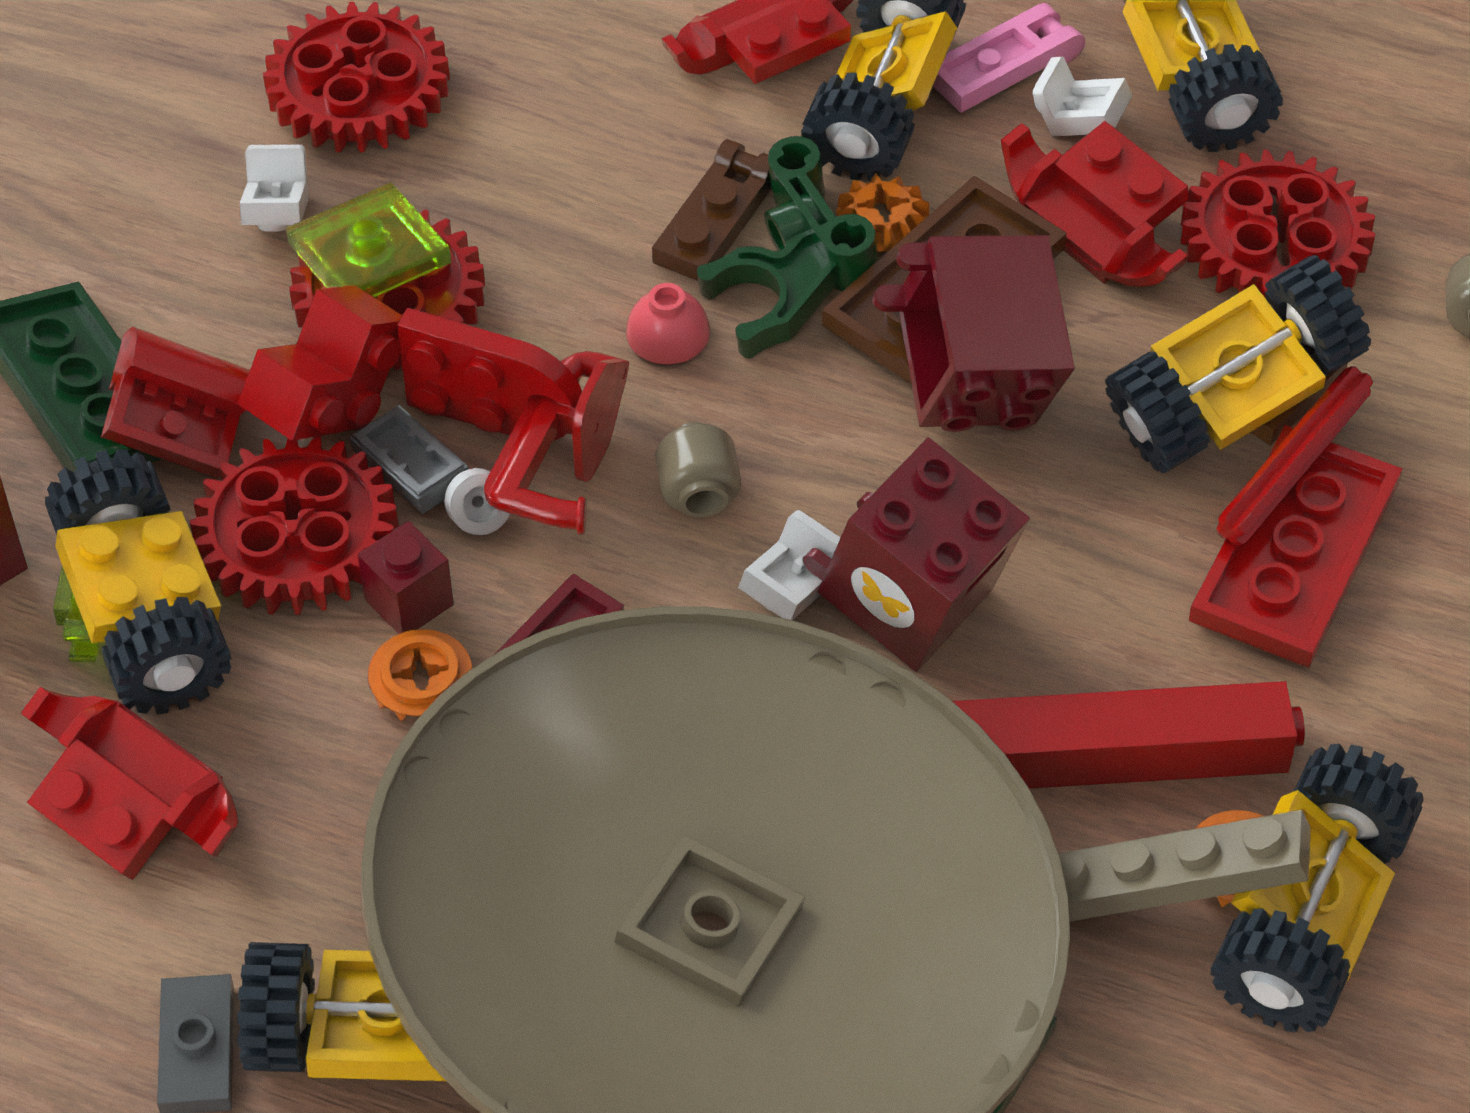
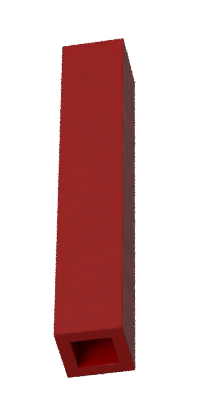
(1144, 734)

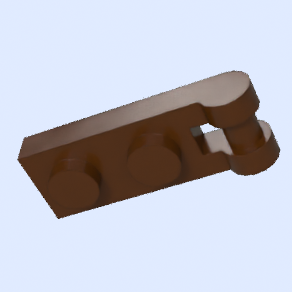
(714, 211)

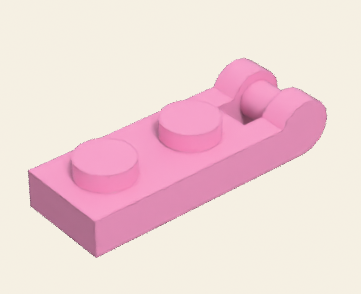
(1006, 56)

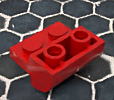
(174, 402)

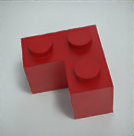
(332, 373)

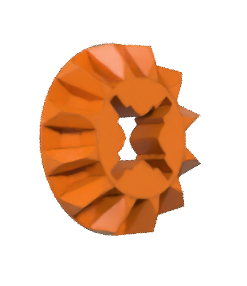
(904, 202)
(393, 667)

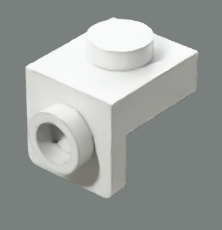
(1078, 105)
(275, 187)
(779, 575)

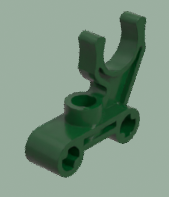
(812, 247)

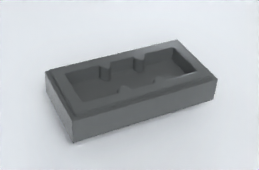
(409, 457)
(196, 1044)

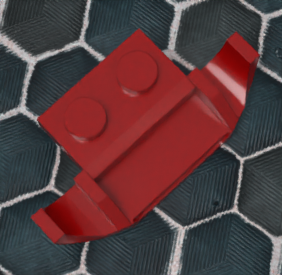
(760, 36)
(1104, 198)
(125, 782)

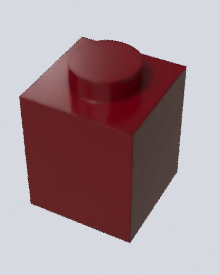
(406, 578)

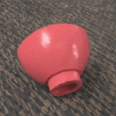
(667, 325)

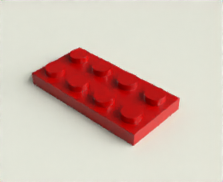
(1300, 561)

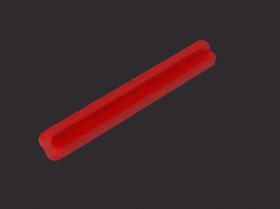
(1294, 456)

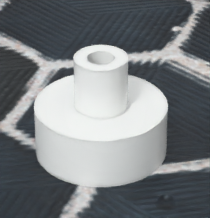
(468, 506)

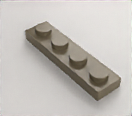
(1187, 865)

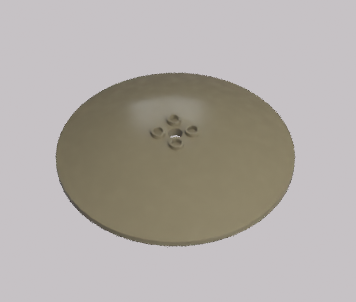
(682, 761)

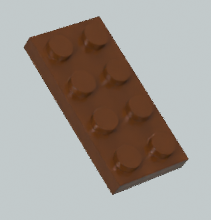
(970, 211)

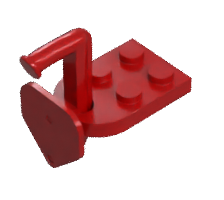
(519, 393)

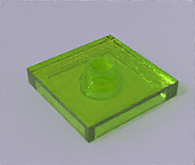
(369, 242)

